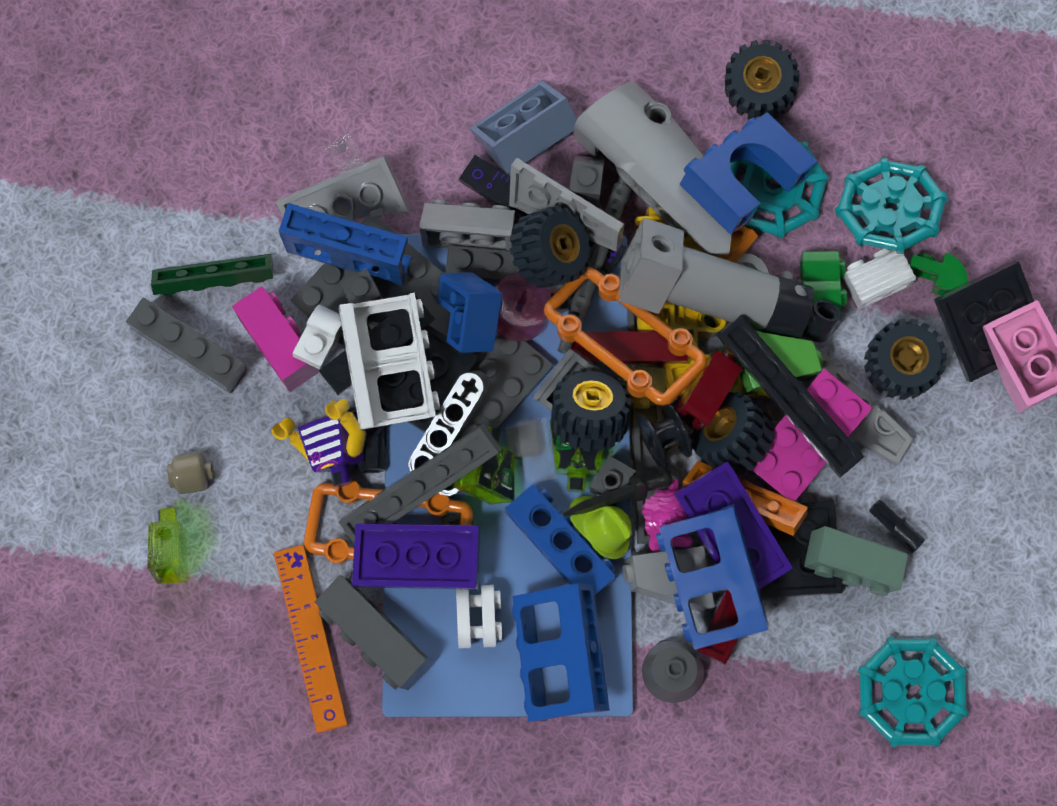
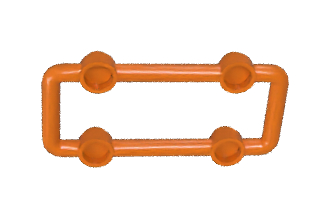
(639, 381)
(337, 549)

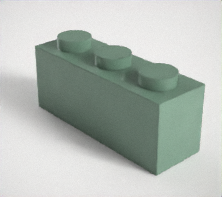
(855, 561)

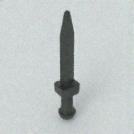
(637, 489)

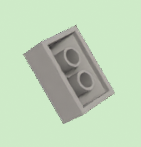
(466, 225)

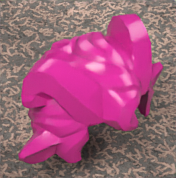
(662, 509)

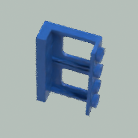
(344, 243)
(731, 573)
(575, 649)

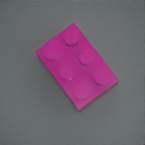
(274, 335)

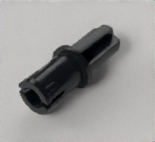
(897, 526)

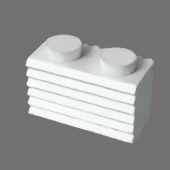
(878, 277)

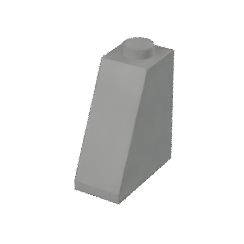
(648, 576)

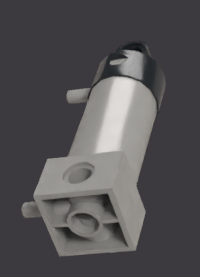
(664, 270)

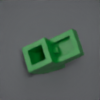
(946, 274)

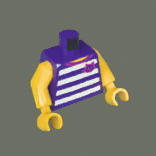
(329, 442)

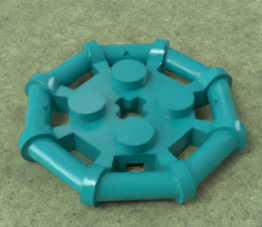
(896, 191)
(781, 201)
(931, 692)

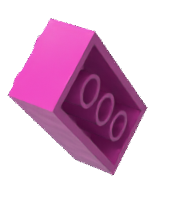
(792, 460)

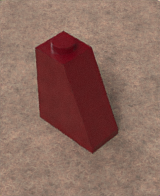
(708, 390)

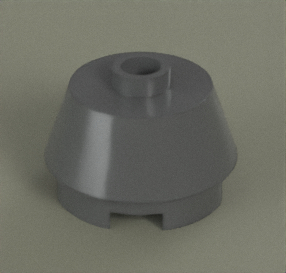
(673, 671)

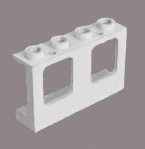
(368, 364)

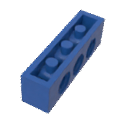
(539, 500)

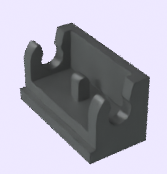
(571, 362)

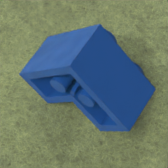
(473, 311)

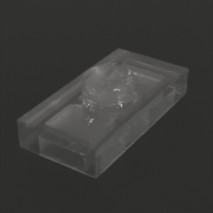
(536, 450)

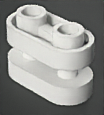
(491, 630)

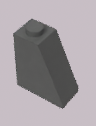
(587, 178)

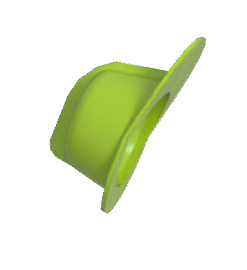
(605, 529)

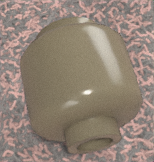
(190, 473)

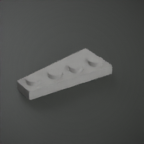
(535, 191)
(353, 193)
(877, 430)

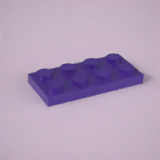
(723, 488)
(416, 556)

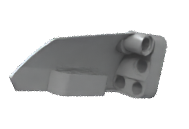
(650, 159)

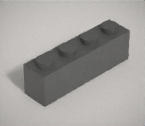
(186, 345)
(373, 632)

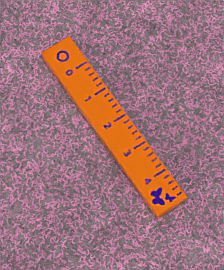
(310, 639)

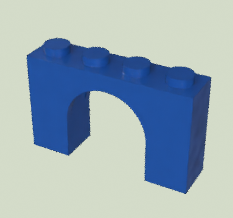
(759, 142)

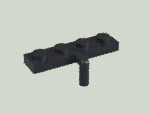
(388, 334)

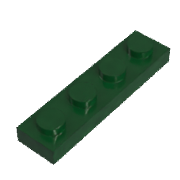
(212, 274)

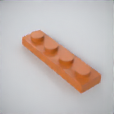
(773, 508)

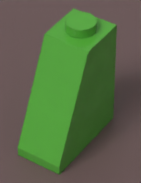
(795, 353)

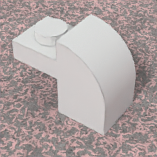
(319, 337)

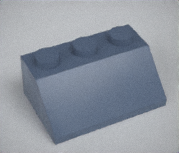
(525, 126)

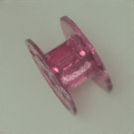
(531, 320)

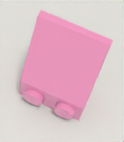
(1025, 355)

